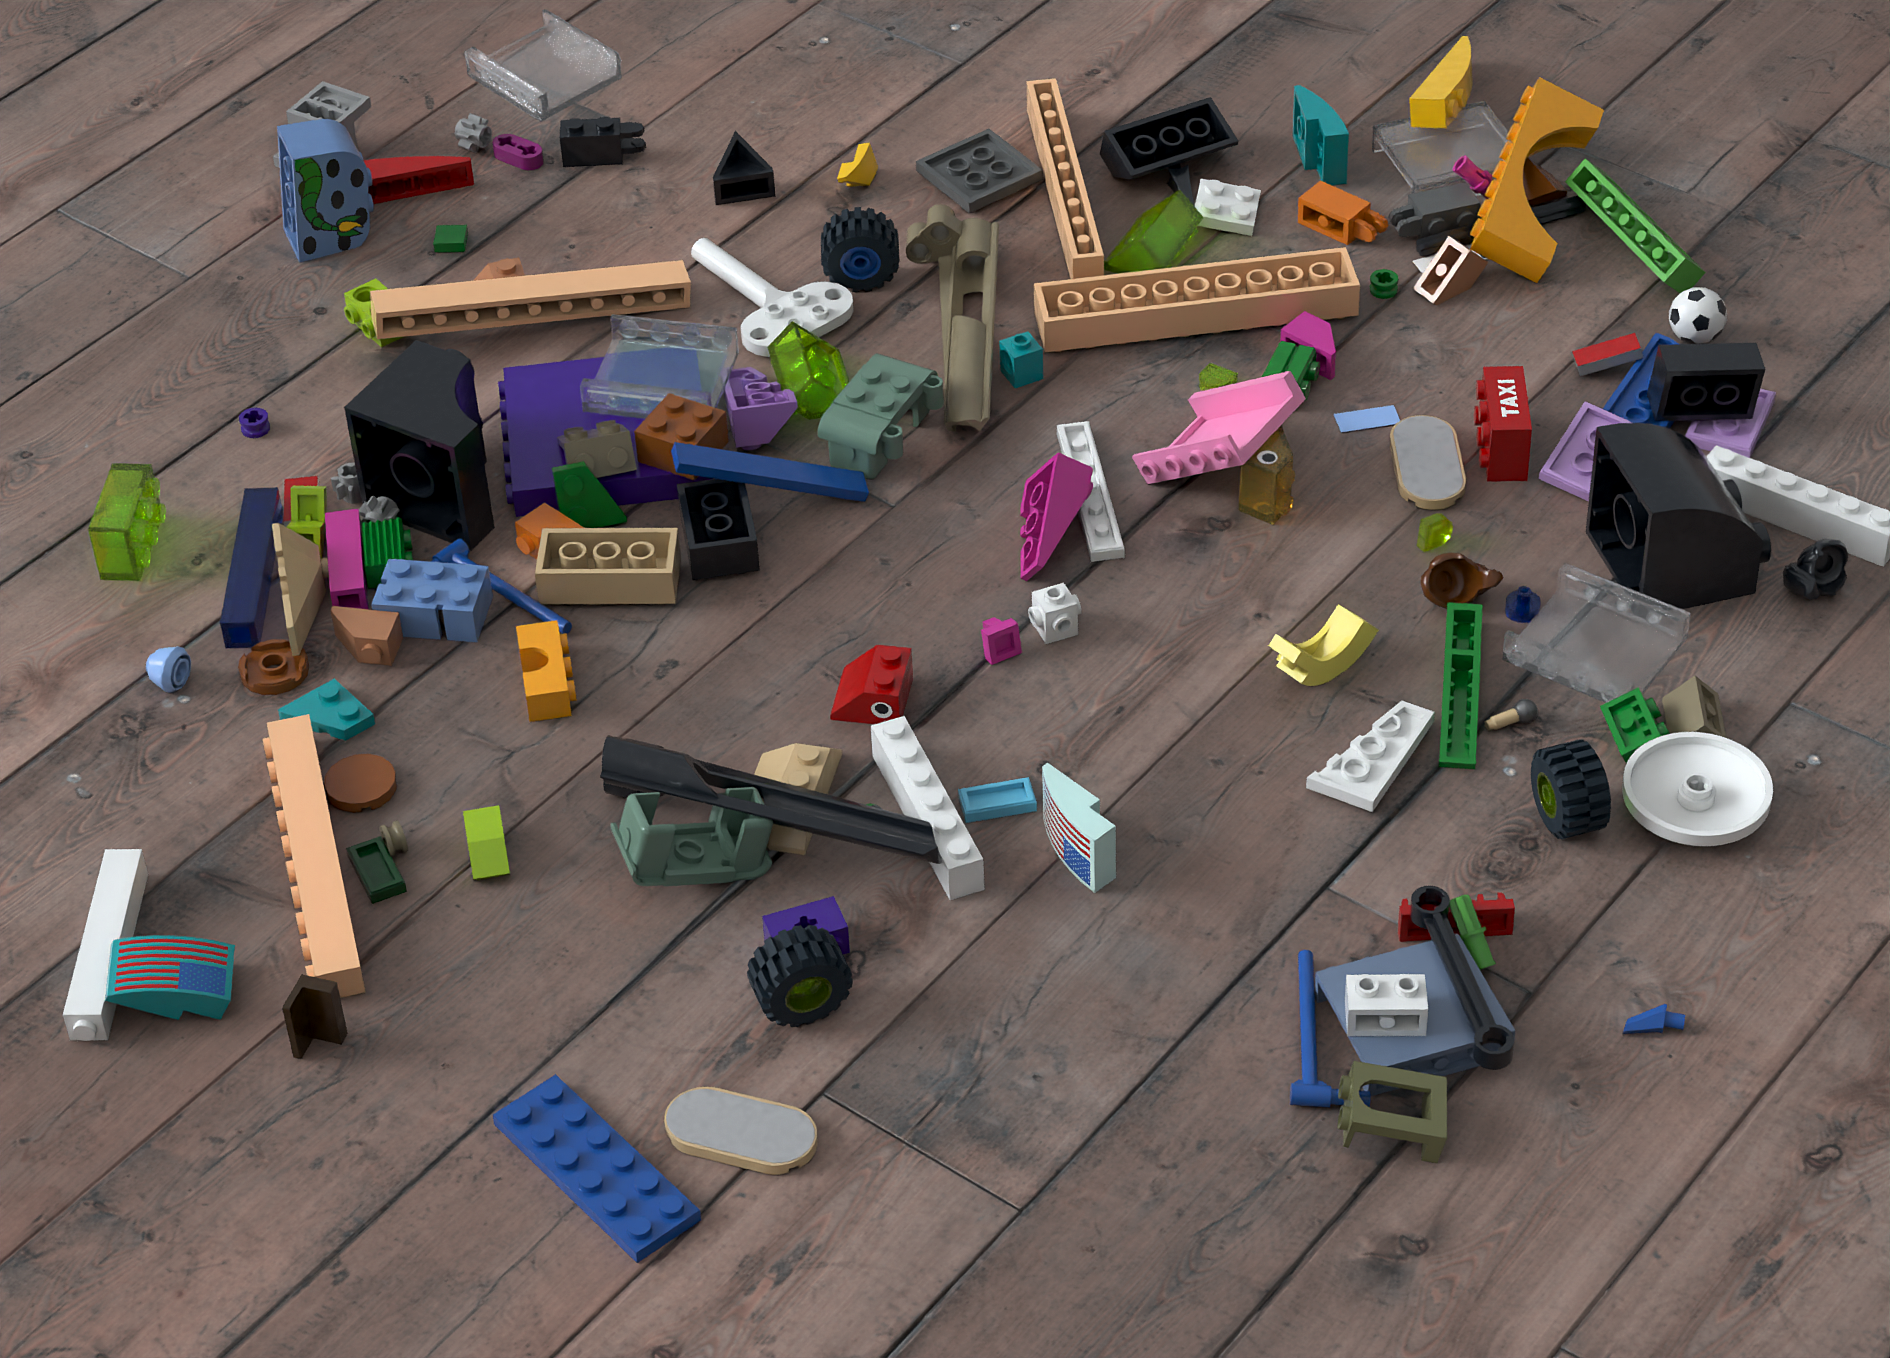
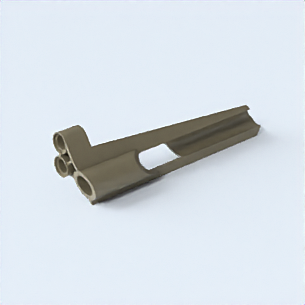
(966, 265)

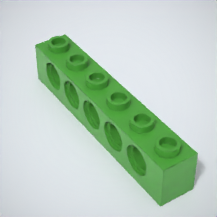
(1635, 227)

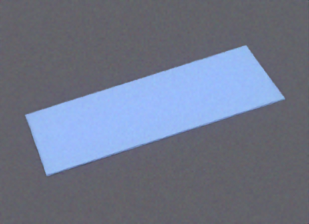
(1367, 418)

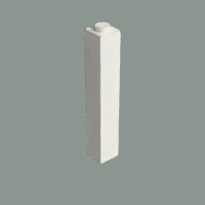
(110, 917)

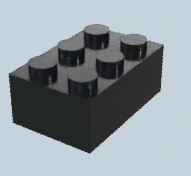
(1705, 381)
(718, 528)

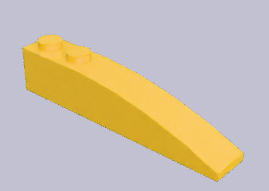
(1444, 90)

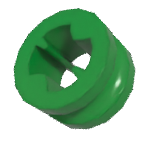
(1384, 284)

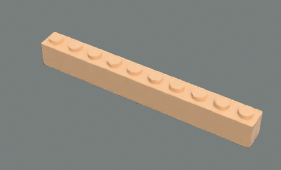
(1064, 180)
(529, 299)
(314, 855)

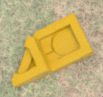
(861, 170)

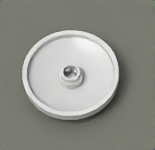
(1697, 789)

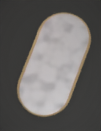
(1427, 462)
(741, 1130)

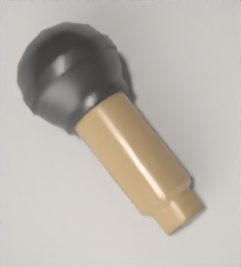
(1523, 712)

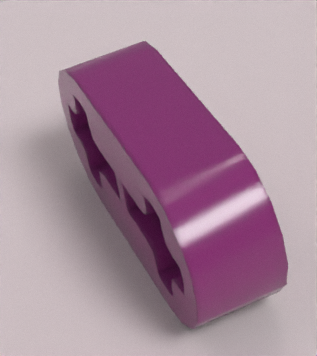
(518, 151)

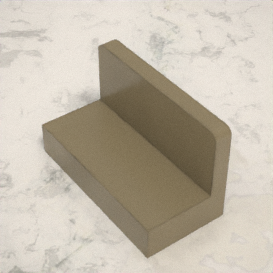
(1693, 709)

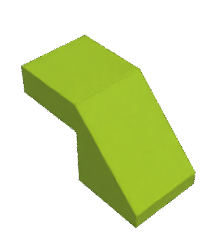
(308, 513)
(486, 842)

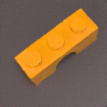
(546, 670)

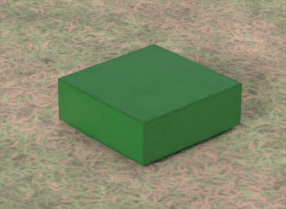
(450, 238)

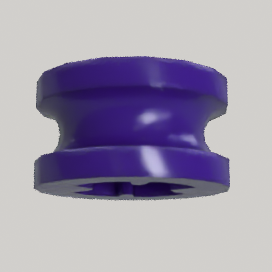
(254, 422)

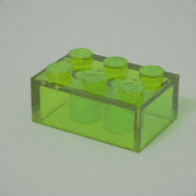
(126, 522)

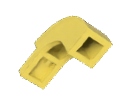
(1328, 652)

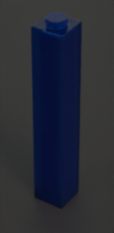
(251, 568)

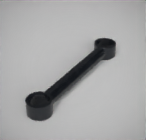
(1462, 978)

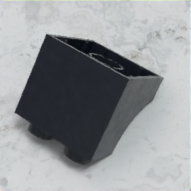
(423, 444)

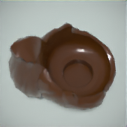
(1457, 579)

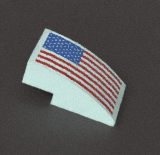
(1078, 830)

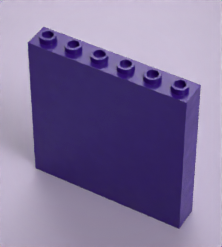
(537, 409)

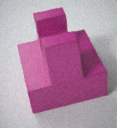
(1000, 639)

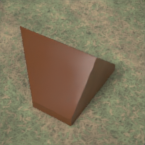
(1540, 184)

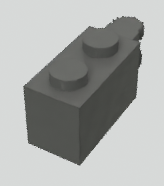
(1436, 211)

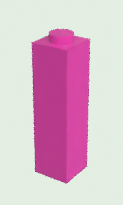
(346, 559)

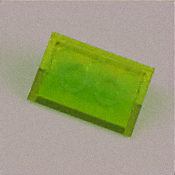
(1156, 236)
(808, 368)

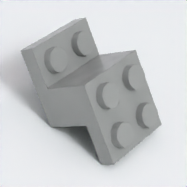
(329, 102)

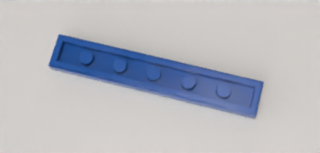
(769, 472)

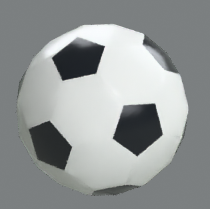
(1698, 315)

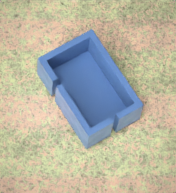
(425, 587)

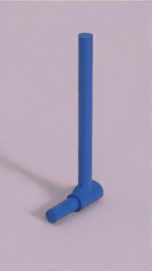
(458, 553)
(1310, 1090)

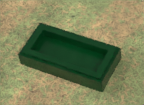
(376, 870)

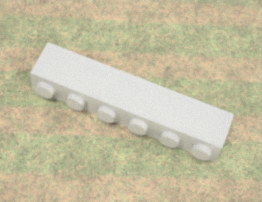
(1806, 506)
(924, 798)

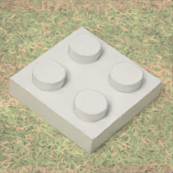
(1227, 206)

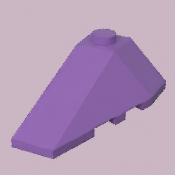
(756, 407)

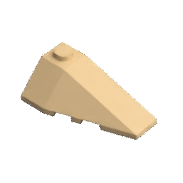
(301, 582)

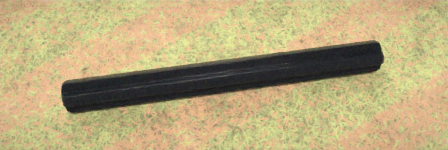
(1544, 214)

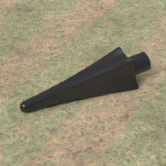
(1180, 180)

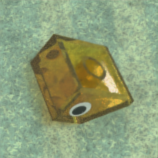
(1268, 480)

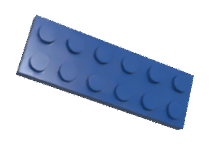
(597, 1168)

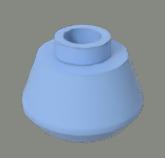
(169, 668)

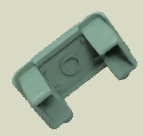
(865, 413)
(693, 853)

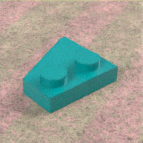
(331, 711)

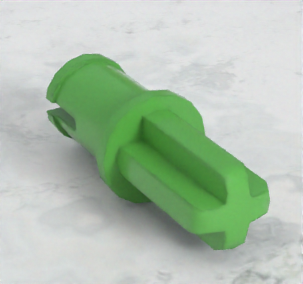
(1471, 930)

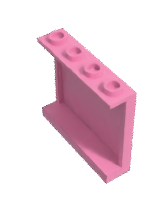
(1227, 430)

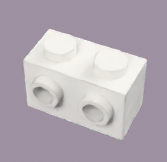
(1386, 1005)

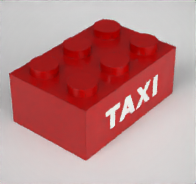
(1503, 423)

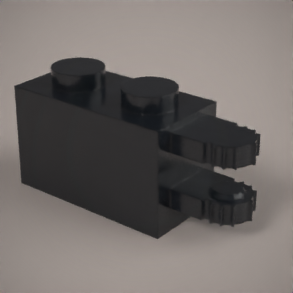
(599, 141)

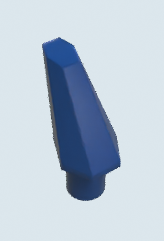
(1654, 1021)

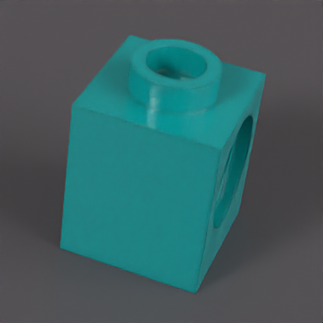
(1021, 359)

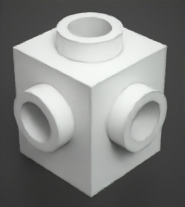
(1055, 613)

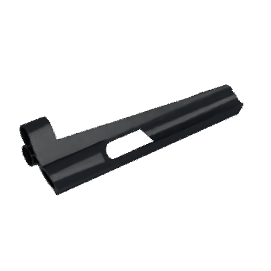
(645, 768)

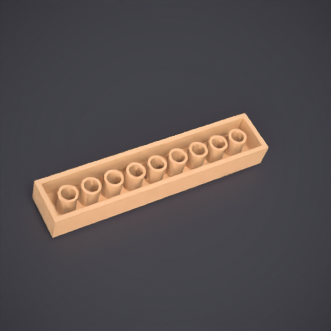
(1195, 299)

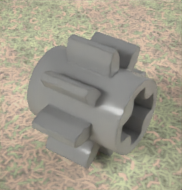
(473, 133)
(347, 484)
(378, 509)

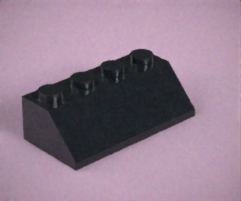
(1166, 139)

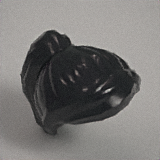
(1818, 570)

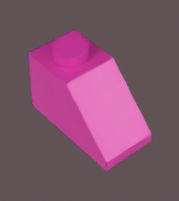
(1315, 333)

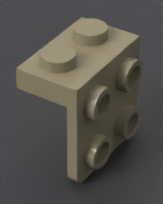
(603, 449)

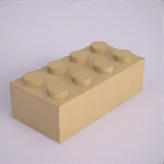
(608, 566)

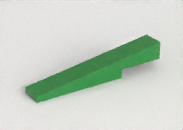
(1461, 686)

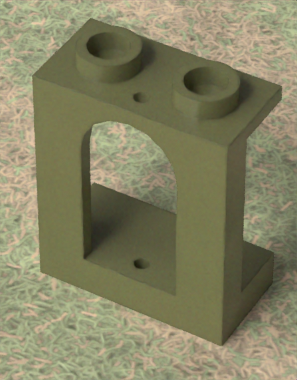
(1358, 1117)

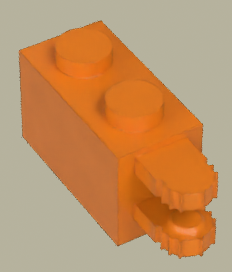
(1339, 214)

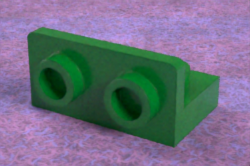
(1633, 721)

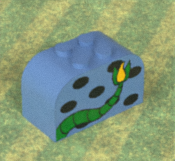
(323, 188)

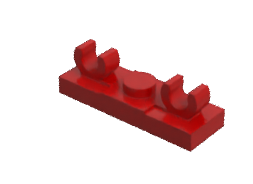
(1492, 914)

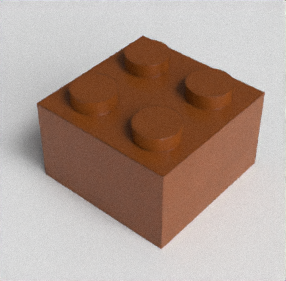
(681, 422)

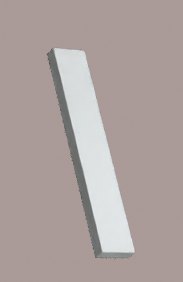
(1096, 512)

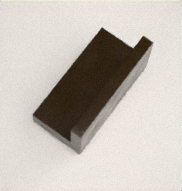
(313, 1013)

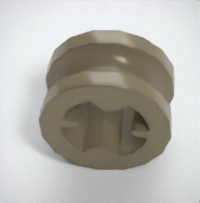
(394, 837)

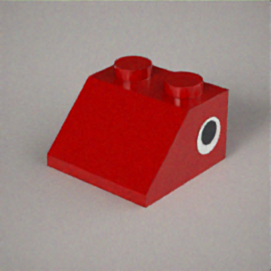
(874, 686)

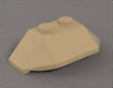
(804, 767)

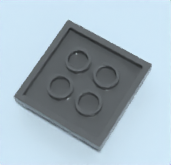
(979, 170)

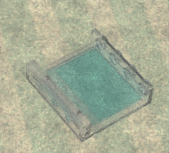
(658, 359)

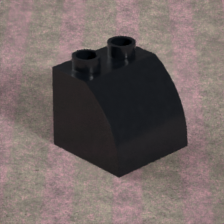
(1670, 519)

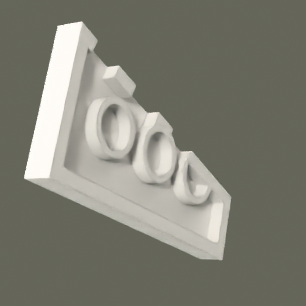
(1375, 759)

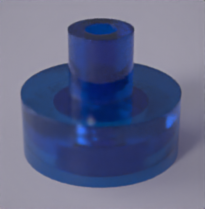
(1522, 605)

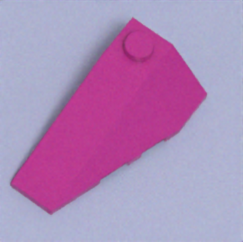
(1049, 505)

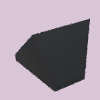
(742, 174)

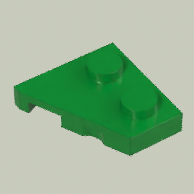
(584, 497)

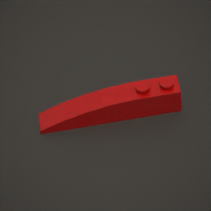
(416, 176)

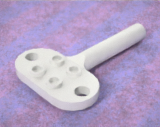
(805, 306)

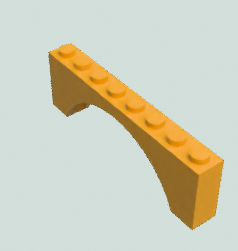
(1508, 226)

